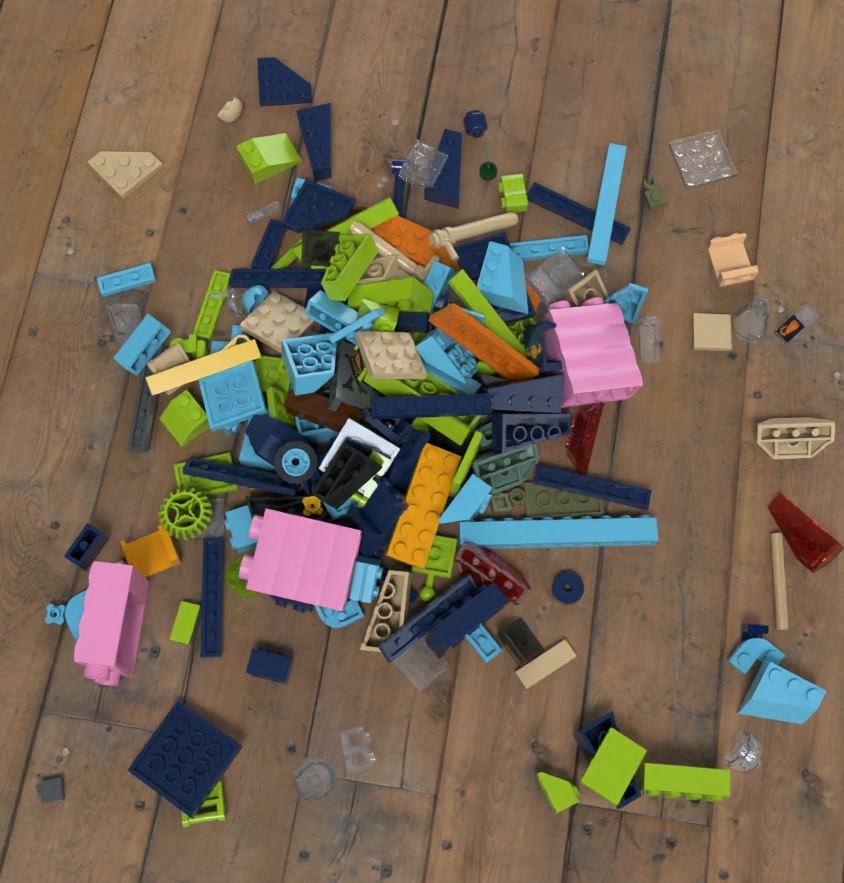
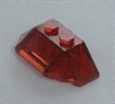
(583, 437)
(490, 568)

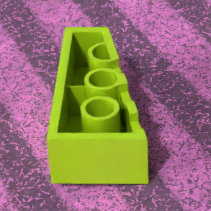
(348, 265)

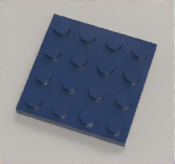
(185, 759)

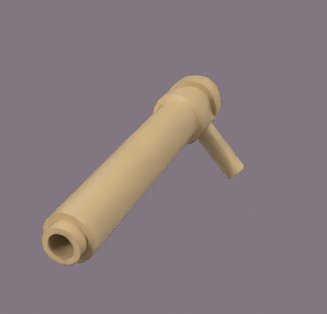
(450, 235)
(386, 249)

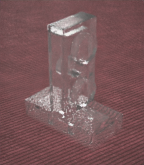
(649, 338)

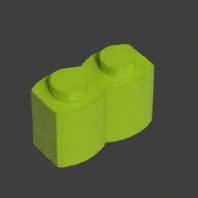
(513, 193)

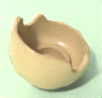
(231, 111)

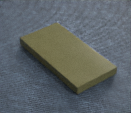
(554, 503)

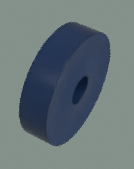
(561, 594)

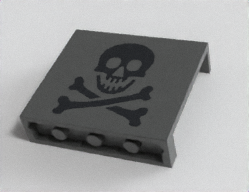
(346, 386)

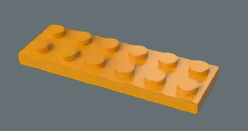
(426, 502)

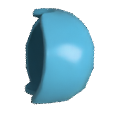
(254, 296)

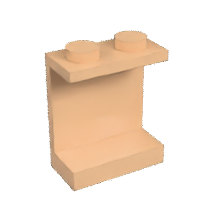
(730, 260)

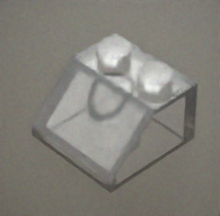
(422, 165)

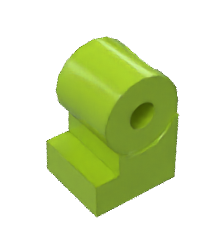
(188, 346)

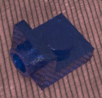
(751, 630)

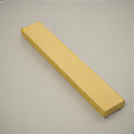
(203, 367)

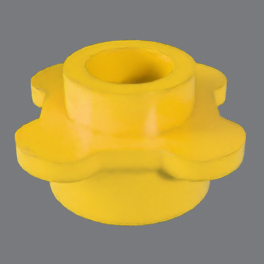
(308, 501)

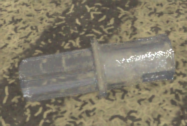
(263, 212)

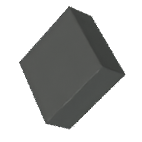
(52, 790)

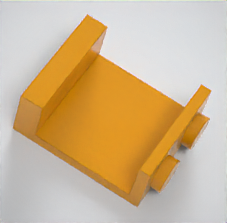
(151, 553)

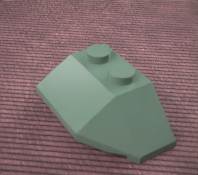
(506, 469)

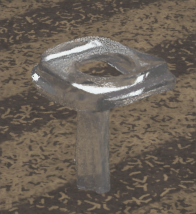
(232, 294)

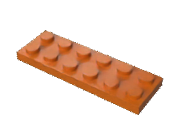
(483, 343)

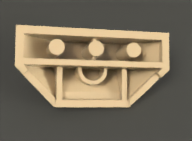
(794, 437)

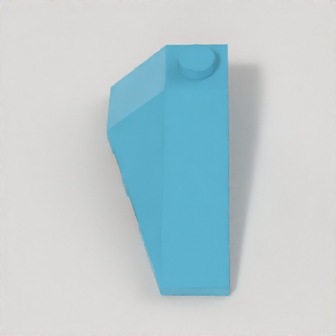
(630, 300)

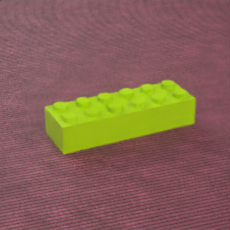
(454, 427)

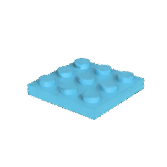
(232, 396)

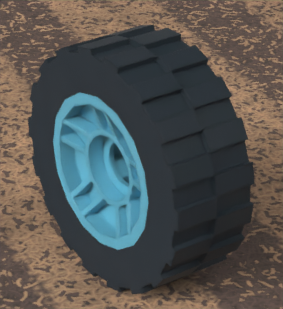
(295, 473)

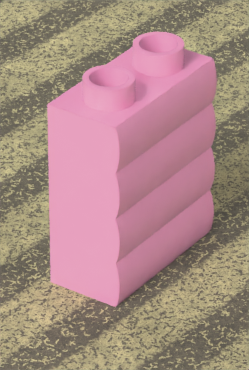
(593, 352)
(301, 559)
(111, 622)

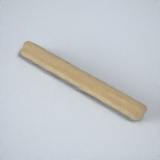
(779, 581)

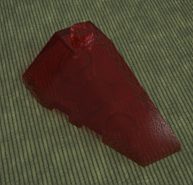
(806, 538)

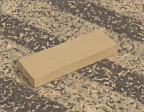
(545, 664)

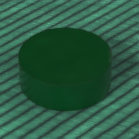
(488, 171)

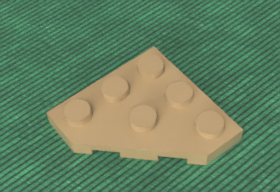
(125, 170)

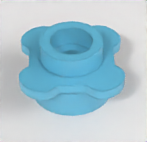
(59, 618)

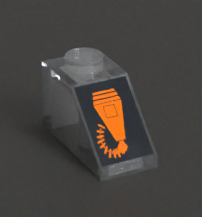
(797, 324)

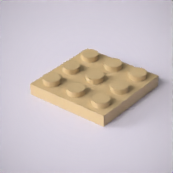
(277, 320)
(390, 355)

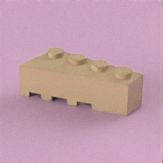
(390, 610)

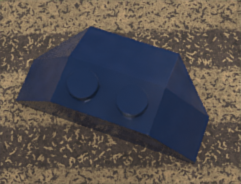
(268, 434)

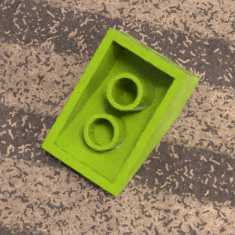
(267, 156)

